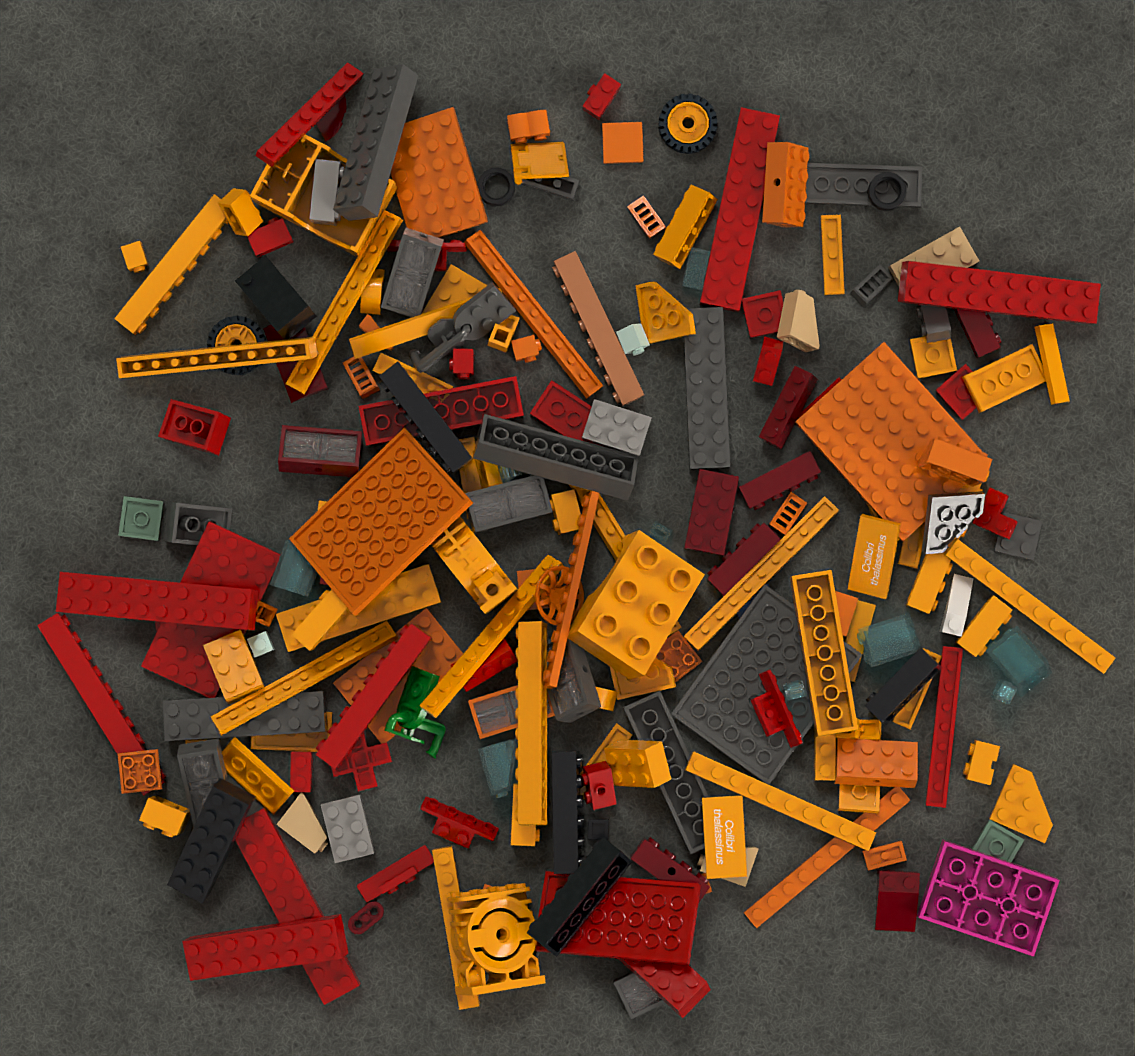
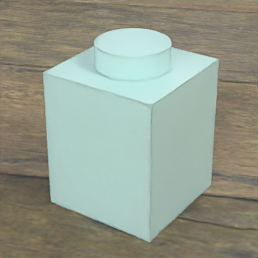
(633, 339)
(261, 644)

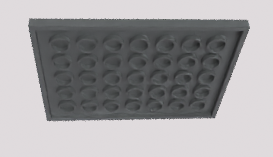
(721, 696)

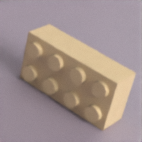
(948, 250)

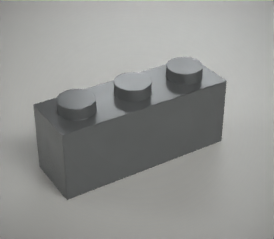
(562, 187)

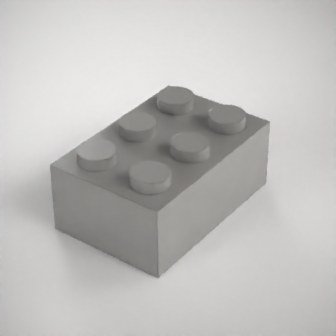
(325, 190)
(616, 427)
(347, 828)

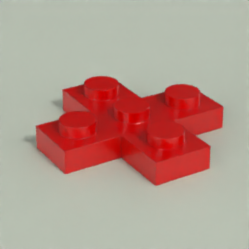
(361, 762)

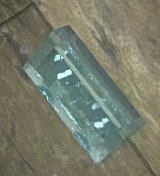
(696, 269)

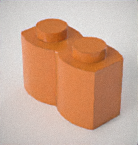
(528, 126)

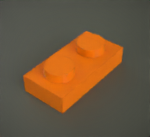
(884, 855)

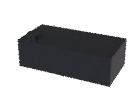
(275, 298)
(903, 686)

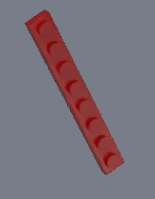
(309, 114)
(944, 727)

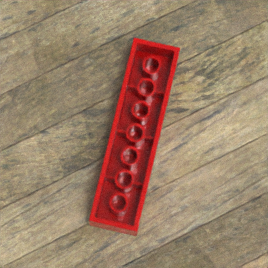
(459, 410)
(373, 696)
(265, 947)

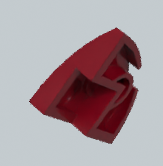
(332, 120)

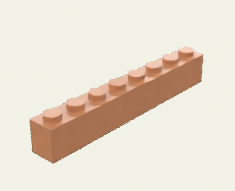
(599, 329)

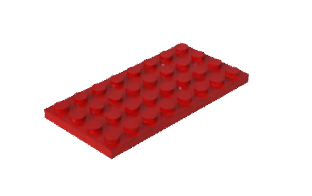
(222, 561)
(634, 920)

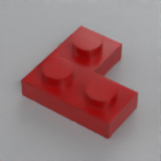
(992, 519)

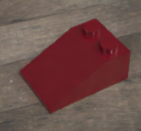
(896, 900)

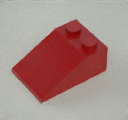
(194, 427)

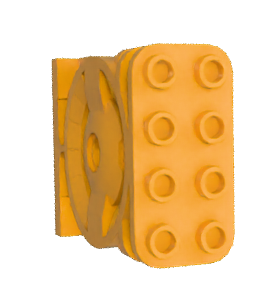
(473, 566)
(513, 940)

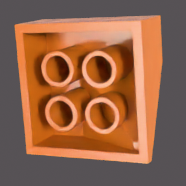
(955, 462)

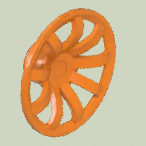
(552, 594)

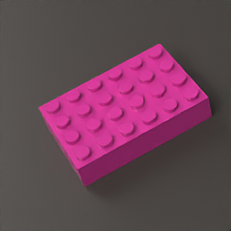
(988, 897)

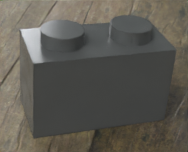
(934, 324)

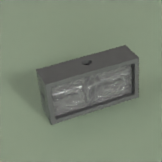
(412, 273)
(508, 503)
(575, 688)
(200, 768)
(637, 995)

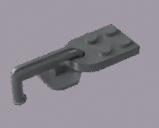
(469, 323)

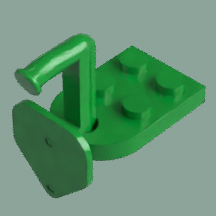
(411, 715)

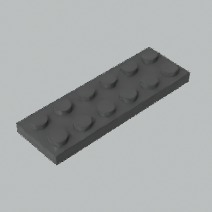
(850, 182)

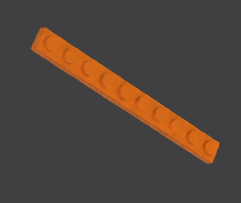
(533, 314)
(572, 582)
(821, 861)

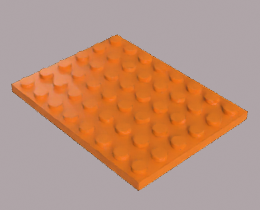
(876, 432)
(380, 521)

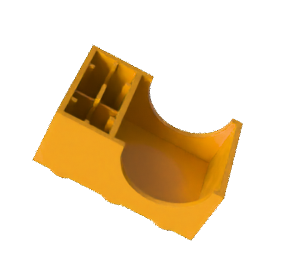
(288, 193)
(635, 606)

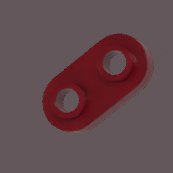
(366, 917)

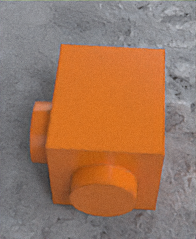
(526, 348)

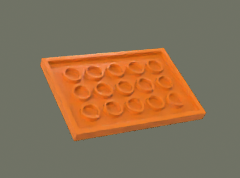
(436, 177)
(435, 659)

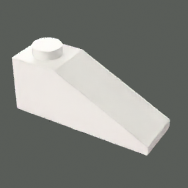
(957, 606)

